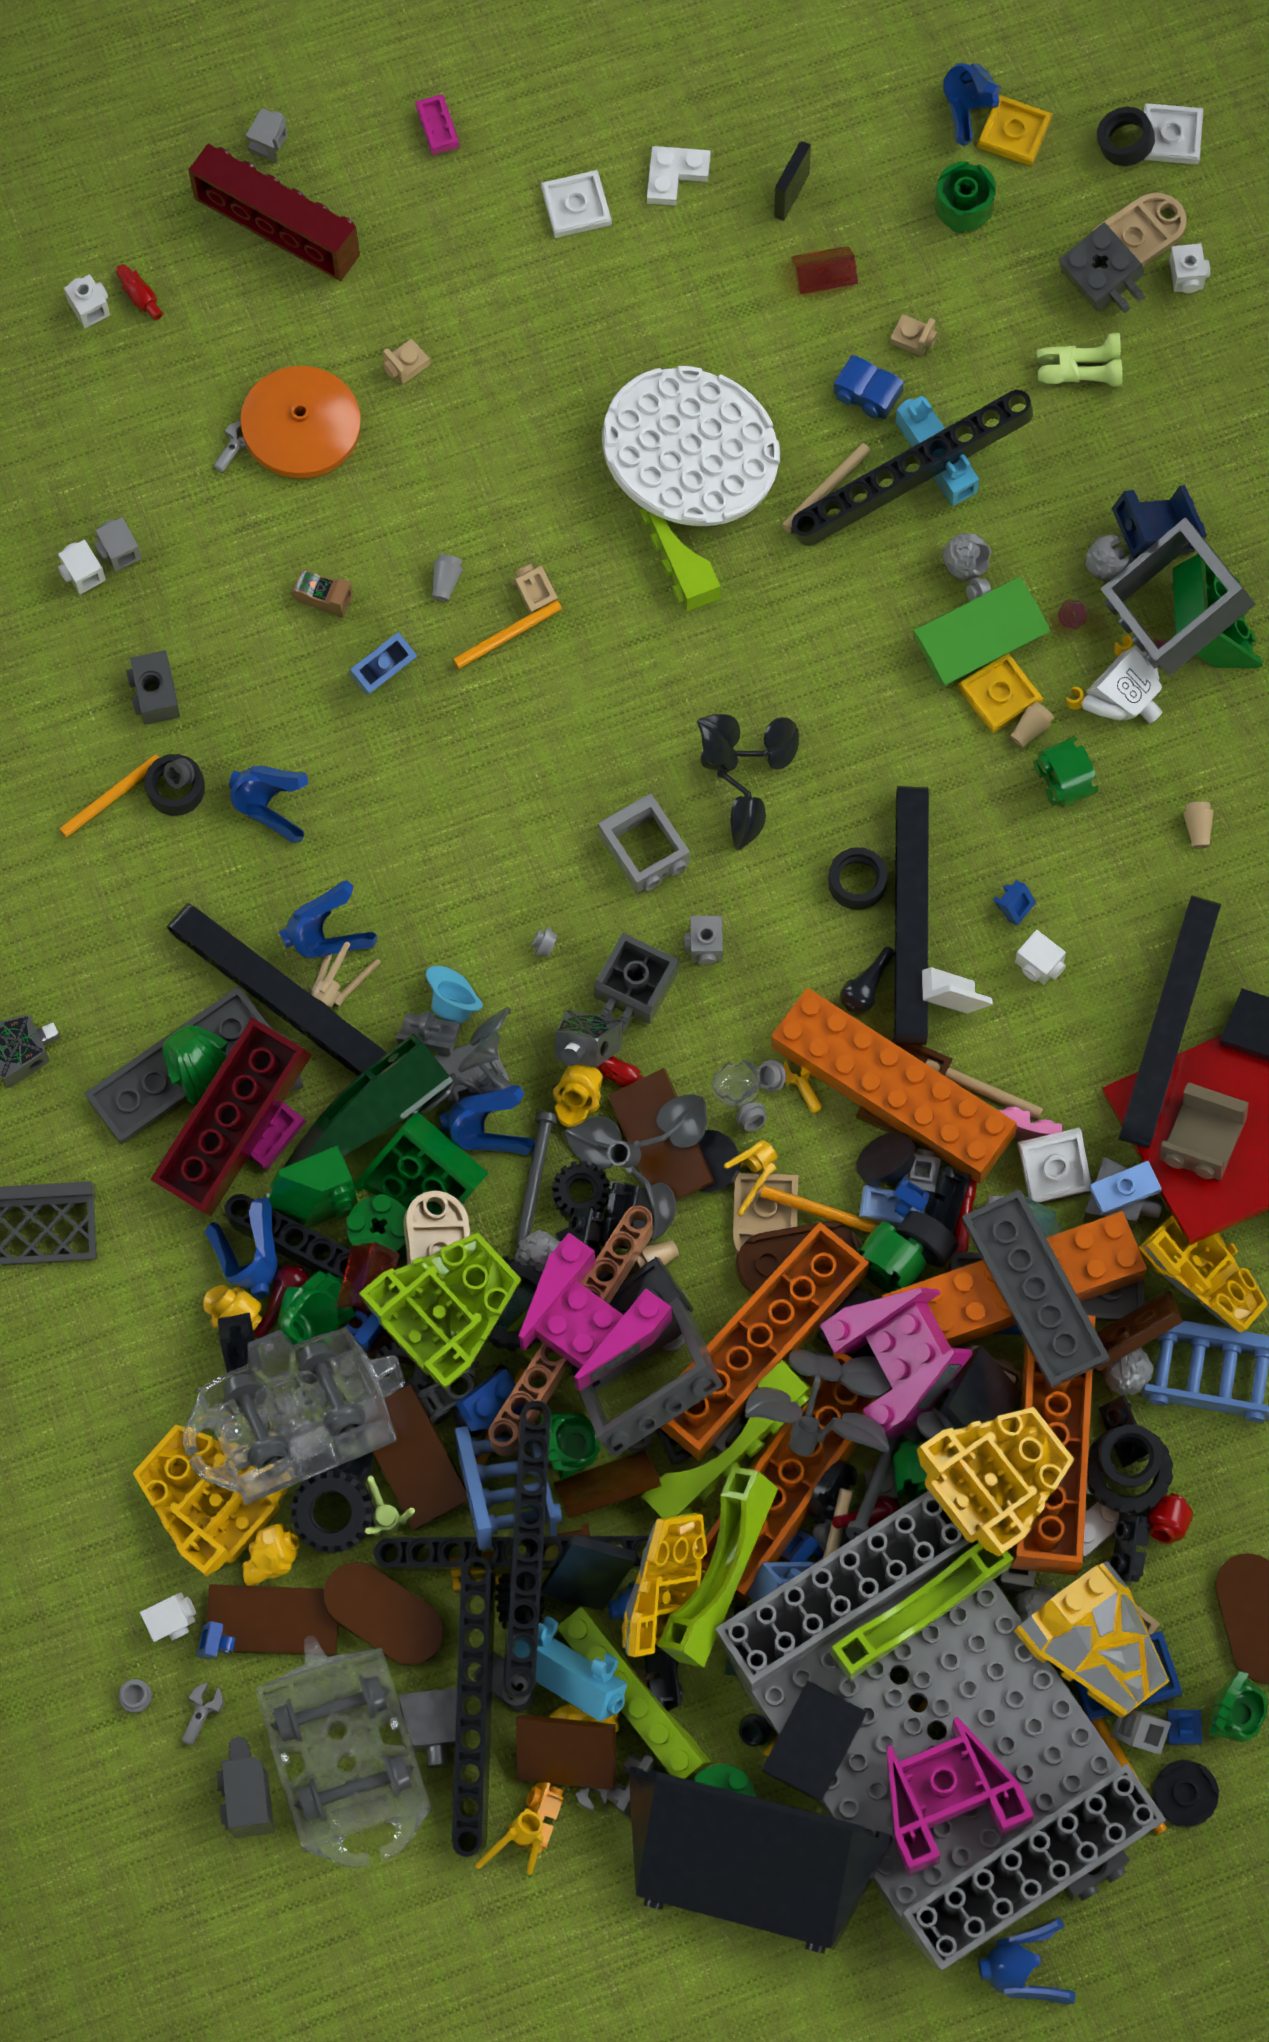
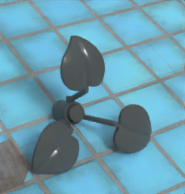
(484, 1052)
(599, 1143)
(867, 1379)
(806, 1430)

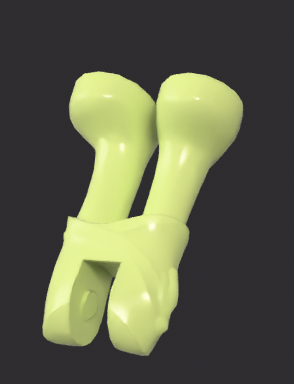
(1062, 366)

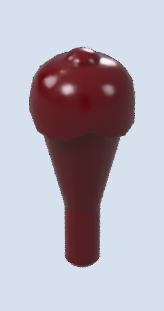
(285, 1277)
(883, 1508)

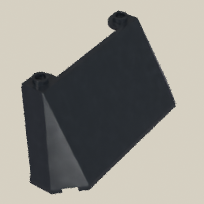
(749, 1858)

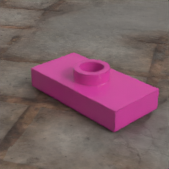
(437, 124)
(277, 1136)

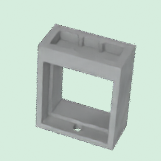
(628, 819)

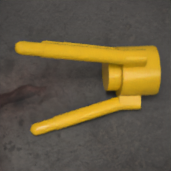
(757, 1158)
(522, 1830)

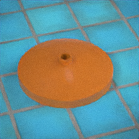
(300, 422)

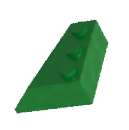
(1194, 592)
(421, 1162)
(314, 1189)

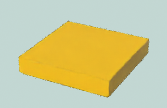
(1015, 130)
(999, 692)

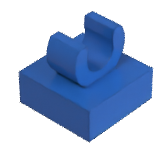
(1015, 902)
(909, 1196)
(368, 1332)
(801, 1548)
(213, 1642)
(1184, 1727)

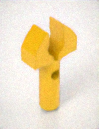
(804, 1087)

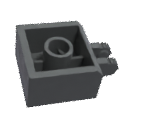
(1101, 285)
(635, 998)
(245, 1791)

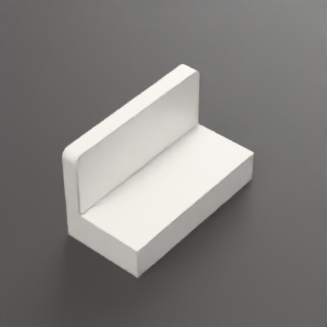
(952, 991)

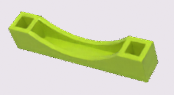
(691, 573)
(684, 1489)
(744, 1508)
(919, 1610)
(647, 1715)

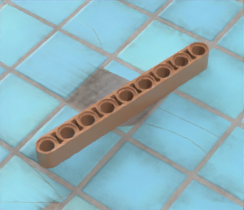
(554, 1371)

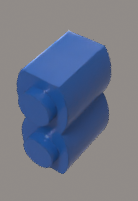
(868, 387)

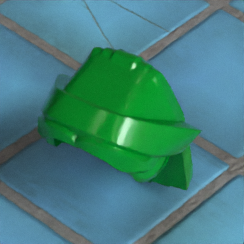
(193, 1059)
(313, 1308)
(571, 1443)
(1238, 1709)

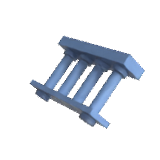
(1232, 1344)
(481, 1499)

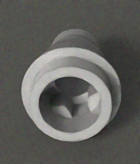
(445, 576)

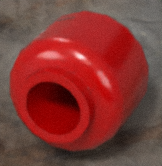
(1170, 1519)

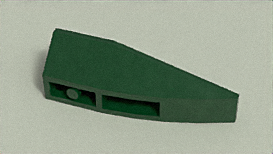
(376, 1100)

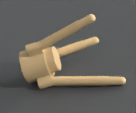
(326, 989)

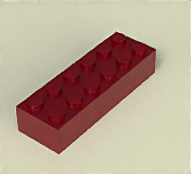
(274, 211)
(231, 1117)

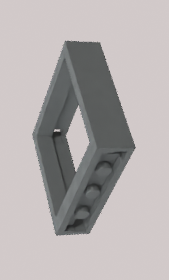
(1199, 631)
(665, 1402)

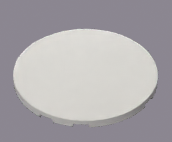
(690, 446)

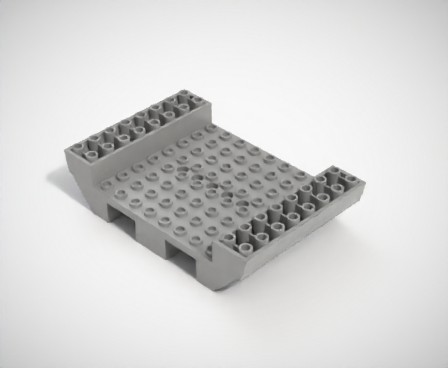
(964, 1668)

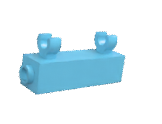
(919, 423)
(573, 1676)

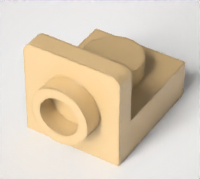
(914, 335)
(405, 361)
(534, 586)

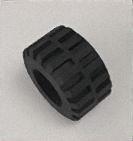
(304, 1519)

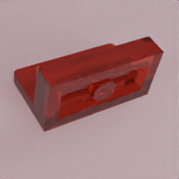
(825, 269)
(363, 1267)

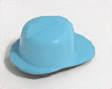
(452, 995)

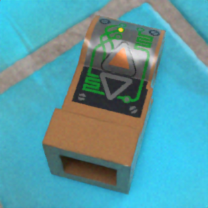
(323, 592)

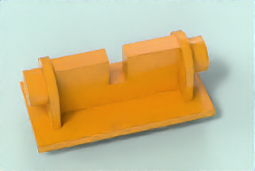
(544, 1803)

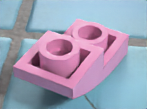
(1027, 1130)

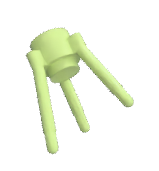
(385, 1516)

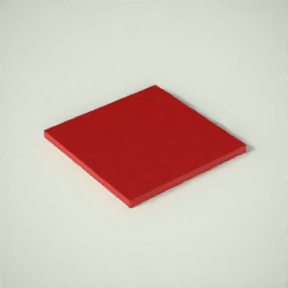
(1198, 1203)

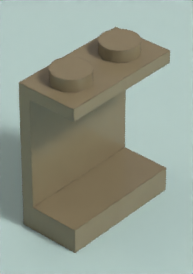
(1204, 1132)

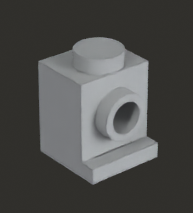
(1142, 1731)

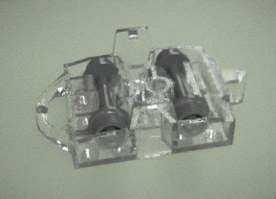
(288, 1395)
(323, 1799)

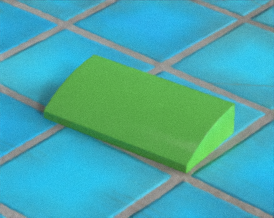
(980, 631)

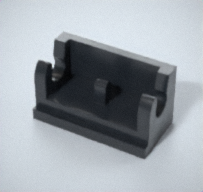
(234, 1336)

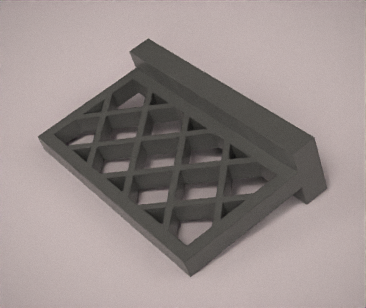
(53, 1195)

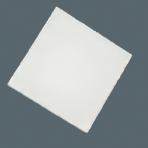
(1176, 133)
(576, 204)
(1055, 1165)

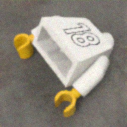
(1123, 688)

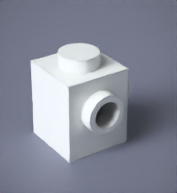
(1188, 268)
(87, 300)
(80, 566)
(1040, 958)
(169, 1617)

